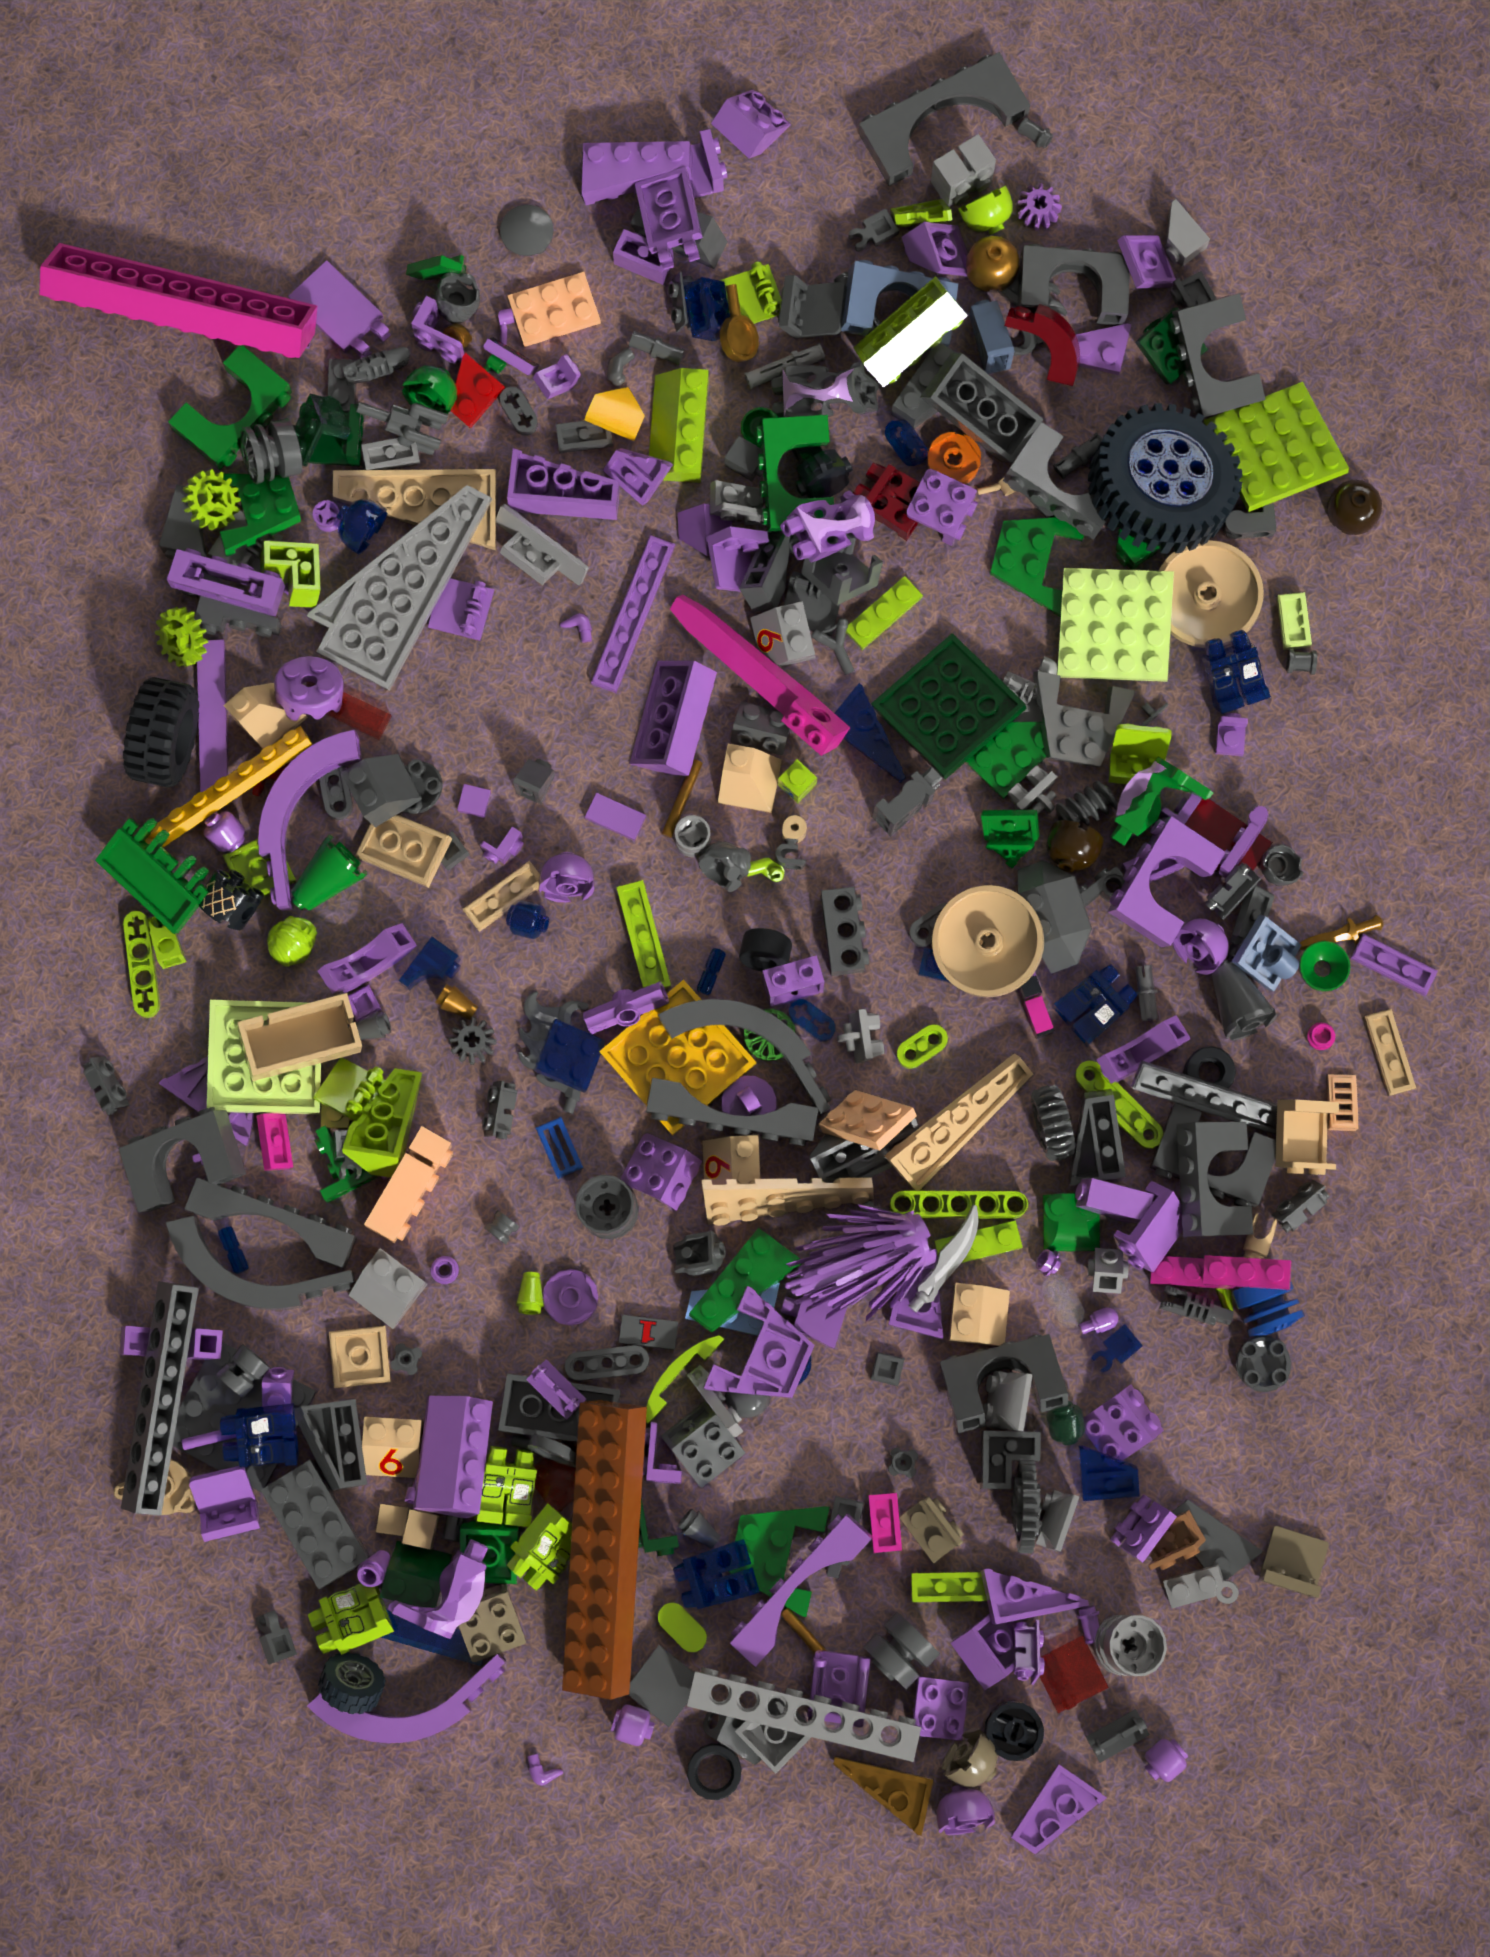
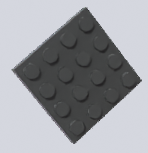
(212, 1399)

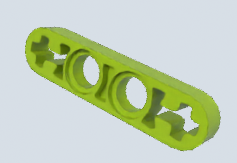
(141, 964)

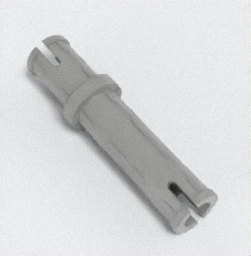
(775, 369)

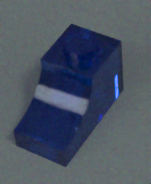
(432, 962)

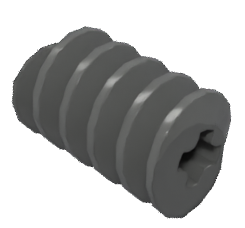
(1087, 804)

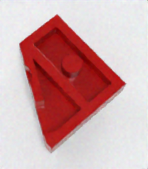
(475, 391)

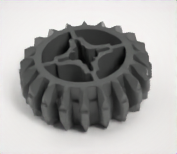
(1053, 1123)

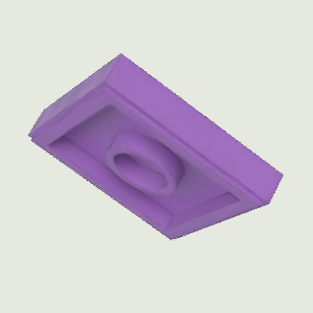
(1146, 261)

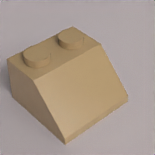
(978, 1315)

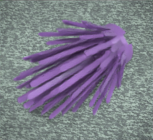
(863, 1260)

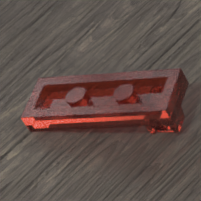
(361, 716)

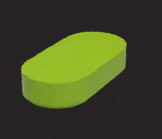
(682, 1627)

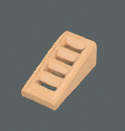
(1343, 1125)

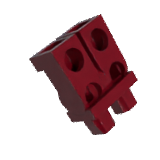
(890, 497)

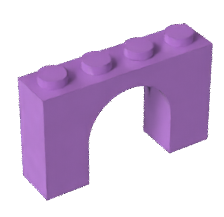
(1134, 901)

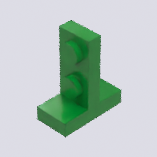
(343, 1186)

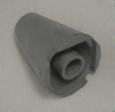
(1240, 1002)

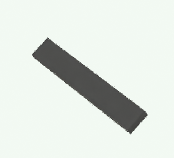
(1206, 1096)

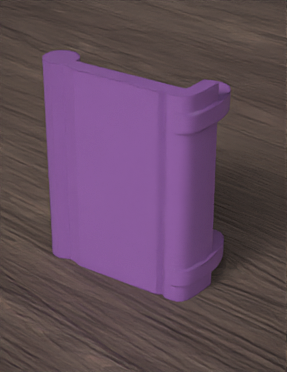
(842, 1679)

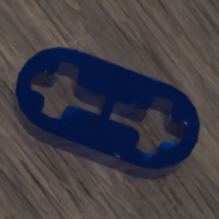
(906, 442)
(807, 1025)

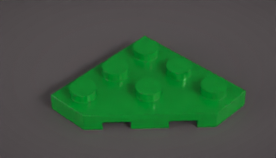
(1009, 756)

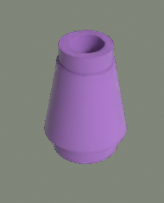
(373, 1570)

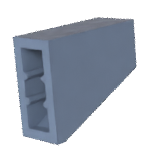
(991, 336)

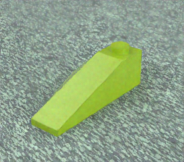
(383, 1129)

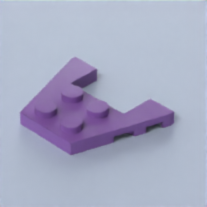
(775, 1359)

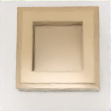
(392, 1520)

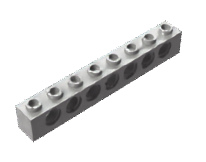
(902, 1747)

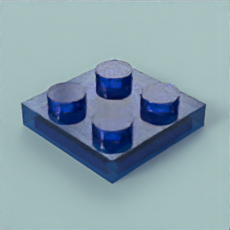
(569, 1055)

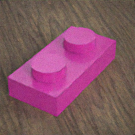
(274, 1141)
(885, 1522)

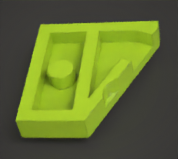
(921, 212)

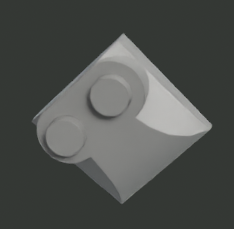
(1007, 1400)
(1056, 1521)
(772, 1744)

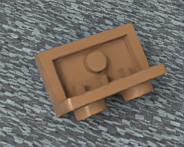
(1180, 1540)

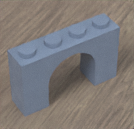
(868, 281)

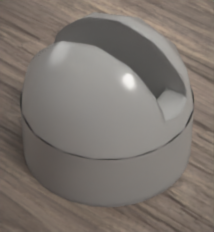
(1048, 666)

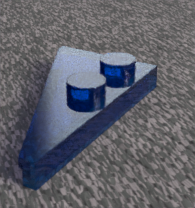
(867, 733)

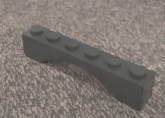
(673, 1100)
(326, 1242)

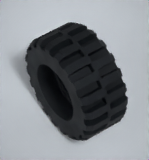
(161, 732)

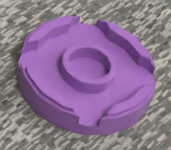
(572, 1306)

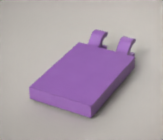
(669, 215)
(341, 310)

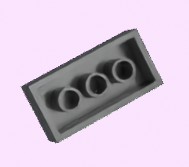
(981, 407)
(529, 1413)
(315, 1524)

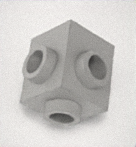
(1108, 1270)

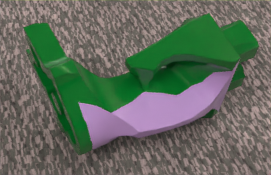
(1141, 802)

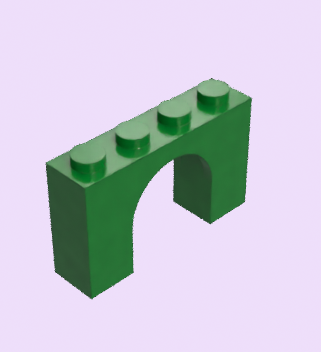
(776, 438)
(222, 442)

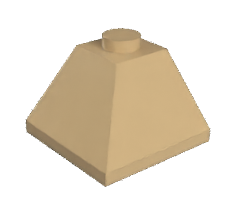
(260, 714)
(749, 778)

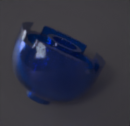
(360, 523)

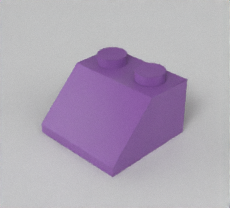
(987, 1650)

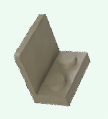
(931, 1528)
(1294, 1561)
(493, 1625)

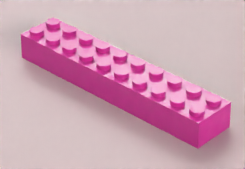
(178, 300)

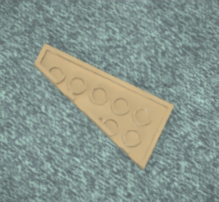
(418, 493)

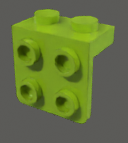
(1136, 750)

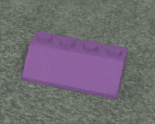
(673, 717)
(453, 1455)

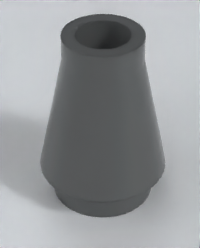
(374, 1026)
(698, 1528)

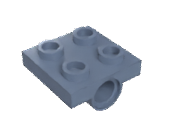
(1268, 954)

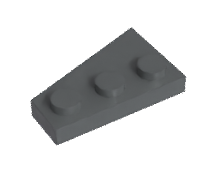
(1221, 1544)

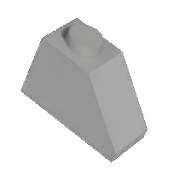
(1183, 236)

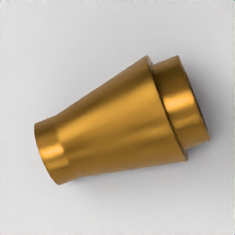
(454, 1001)

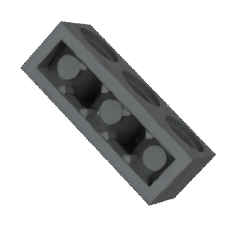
(837, 944)

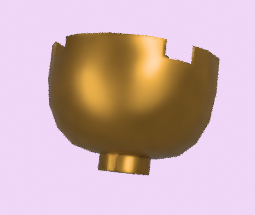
(992, 263)

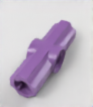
(626, 1007)

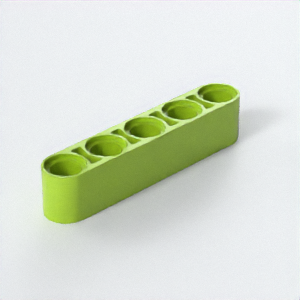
(971, 1198)

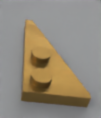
(897, 1791)

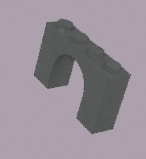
(1105, 271)
(1192, 327)
(1031, 478)
(147, 1157)
(1243, 1185)
(1200, 1211)
(1032, 1356)

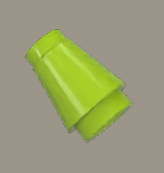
(530, 1294)

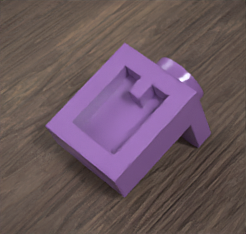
(1231, 735)
(1184, 809)

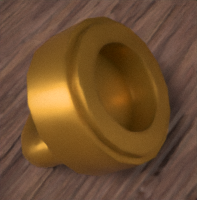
(459, 333)

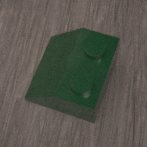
(415, 1575)

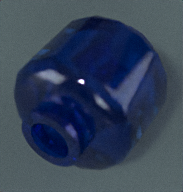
(527, 919)

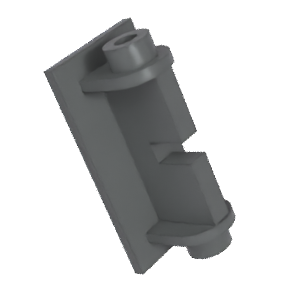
(679, 312)
(1238, 885)
(101, 1073)
(500, 1098)
(1309, 1196)
(1117, 1735)

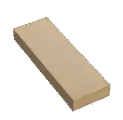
(502, 896)
(1389, 1052)

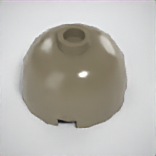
(972, 1760)

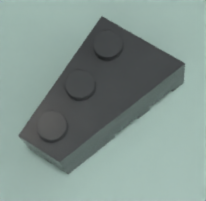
(709, 247)
(909, 404)
(335, 1442)

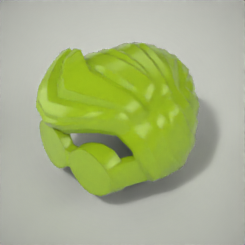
(291, 940)

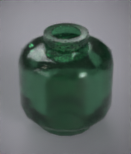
(1066, 1424)

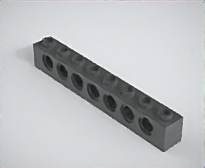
(159, 1398)

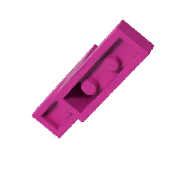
(1223, 1272)

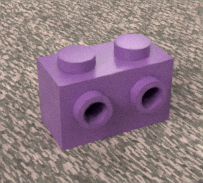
(634, 255)

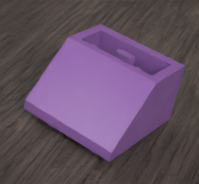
(750, 122)

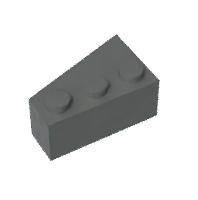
(1097, 1140)

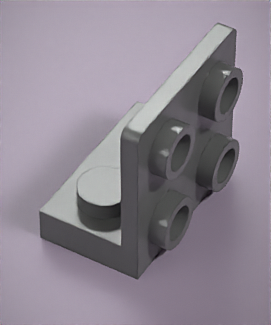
(703, 1444)

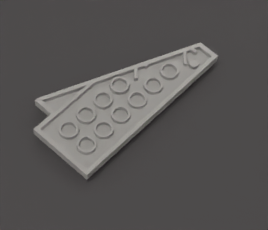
(388, 602)

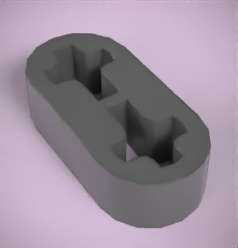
(513, 414)

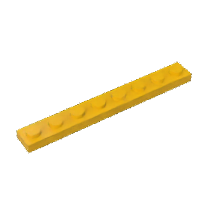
(233, 785)

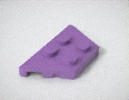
(191, 1088)

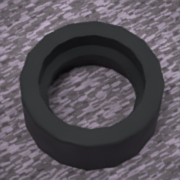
(698, 1787)

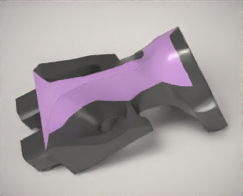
(802, 396)

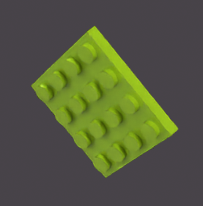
(1280, 446)

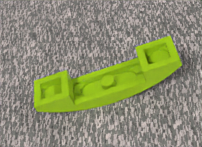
(703, 1349)

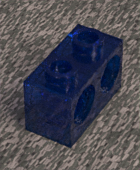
(706, 307)

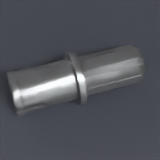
(1146, 993)

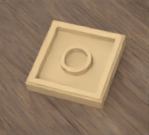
(360, 1357)

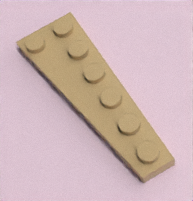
(948, 1131)

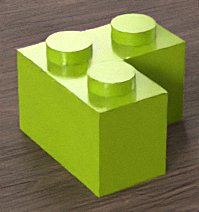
(296, 566)

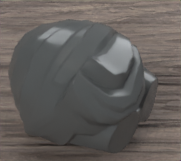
(454, 299)
(725, 864)

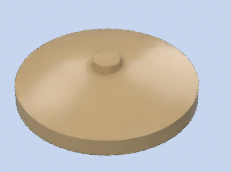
(1213, 593)
(988, 941)

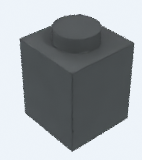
(743, 459)

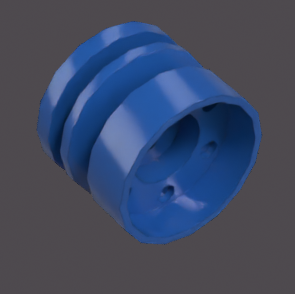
(1268, 1309)

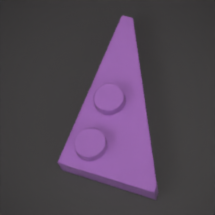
(1016, 1599)

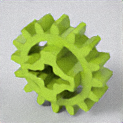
(211, 500)
(181, 636)

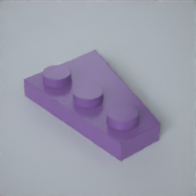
(927, 1319)

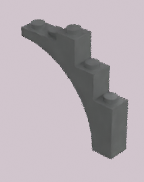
(182, 534)

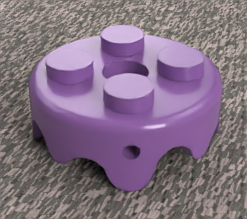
(313, 700)

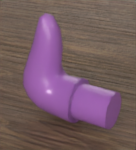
(583, 626)
(537, 1773)

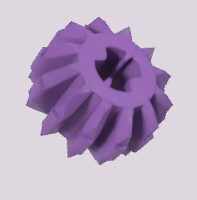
(1034, 215)

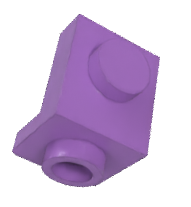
(558, 377)
(510, 845)
(277, 1386)

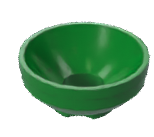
(1336, 959)

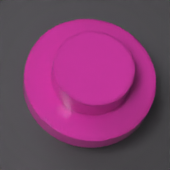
(1321, 1036)

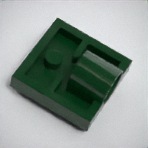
(1160, 348)

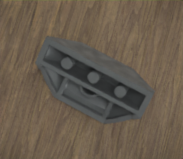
(1061, 912)
(845, 1159)

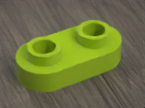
(921, 1046)

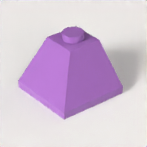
(937, 248)

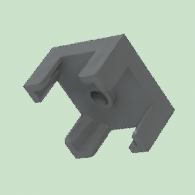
(842, 574)

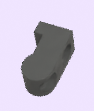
(1251, 525)

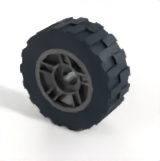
(351, 1683)

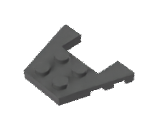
(1077, 733)

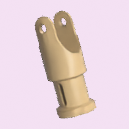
(1258, 1247)

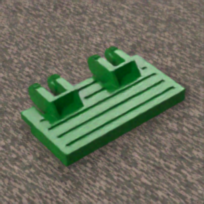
(148, 874)

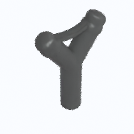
(836, 644)

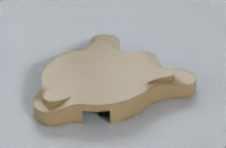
(177, 1493)

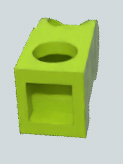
(166, 944)

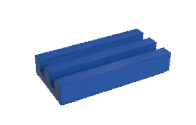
(550, 1126)

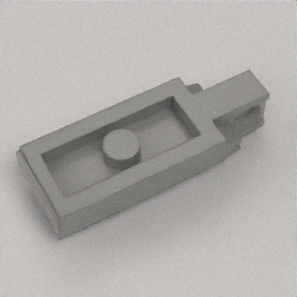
(714, 1399)

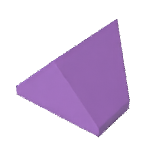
(697, 524)

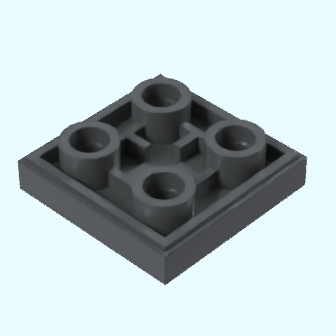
(662, 1685)

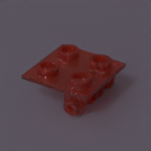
(556, 1481)
(1071, 1675)

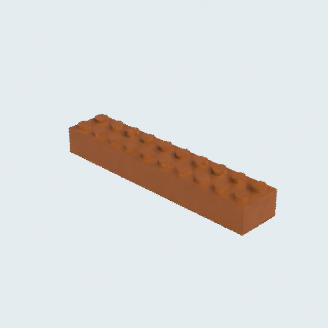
(604, 1549)

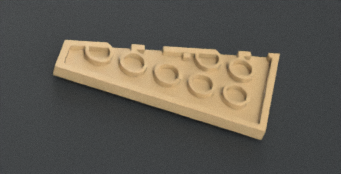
(779, 1196)

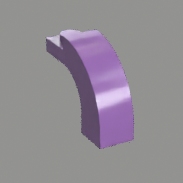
(369, 961)
(1147, 1047)
(203, 1344)

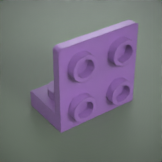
(731, 554)
(666, 1473)

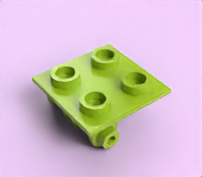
(757, 293)
(349, 1088)

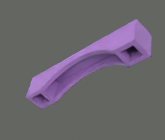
(840, 1545)

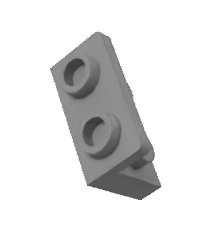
(736, 502)

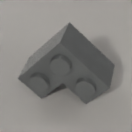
(999, 1451)

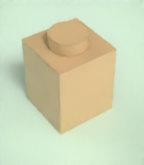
(420, 1529)

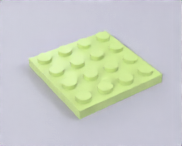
(1115, 624)
(228, 1073)

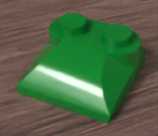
(1067, 1225)
(498, 1541)

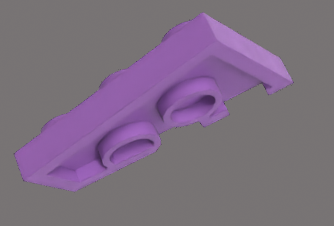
(1054, 1809)

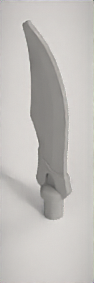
(948, 1261)

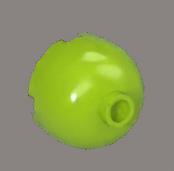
(988, 211)

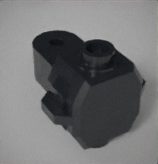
(821, 472)

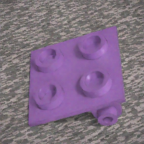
(462, 609)
(940, 1707)

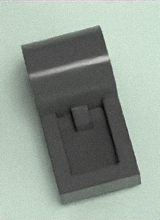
(1099, 887)

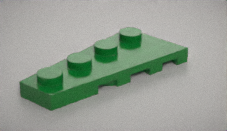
(756, 1265)

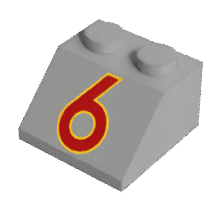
(784, 634)

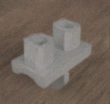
(1042, 782)
(858, 1036)

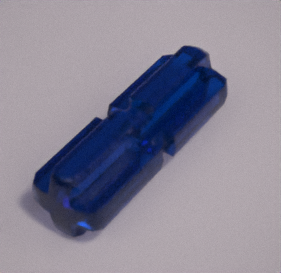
(712, 967)
(235, 1254)

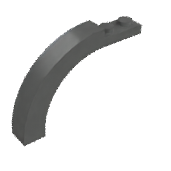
(751, 1018)
(203, 1265)

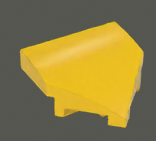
(616, 412)

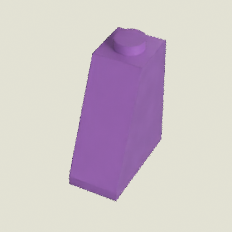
(1113, 1200)

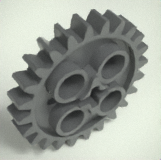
(1026, 1506)

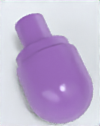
(1100, 1321)

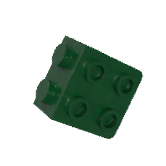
(663, 1546)

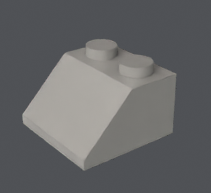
(387, 1288)

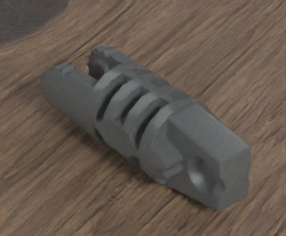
(375, 365)
(1197, 1307)

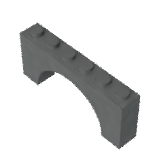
(983, 85)

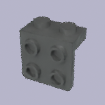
(811, 308)

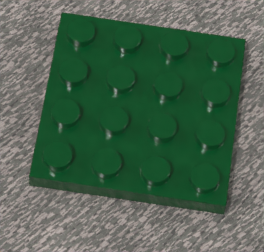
(948, 706)

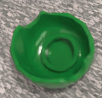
(752, 420)

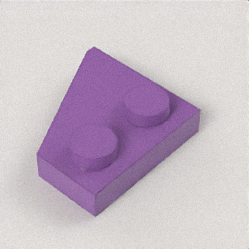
(1104, 348)

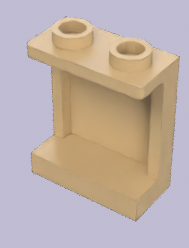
(1303, 1135)

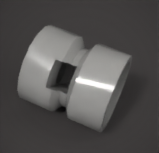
(692, 835)

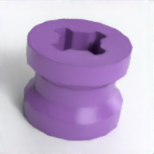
(327, 510)

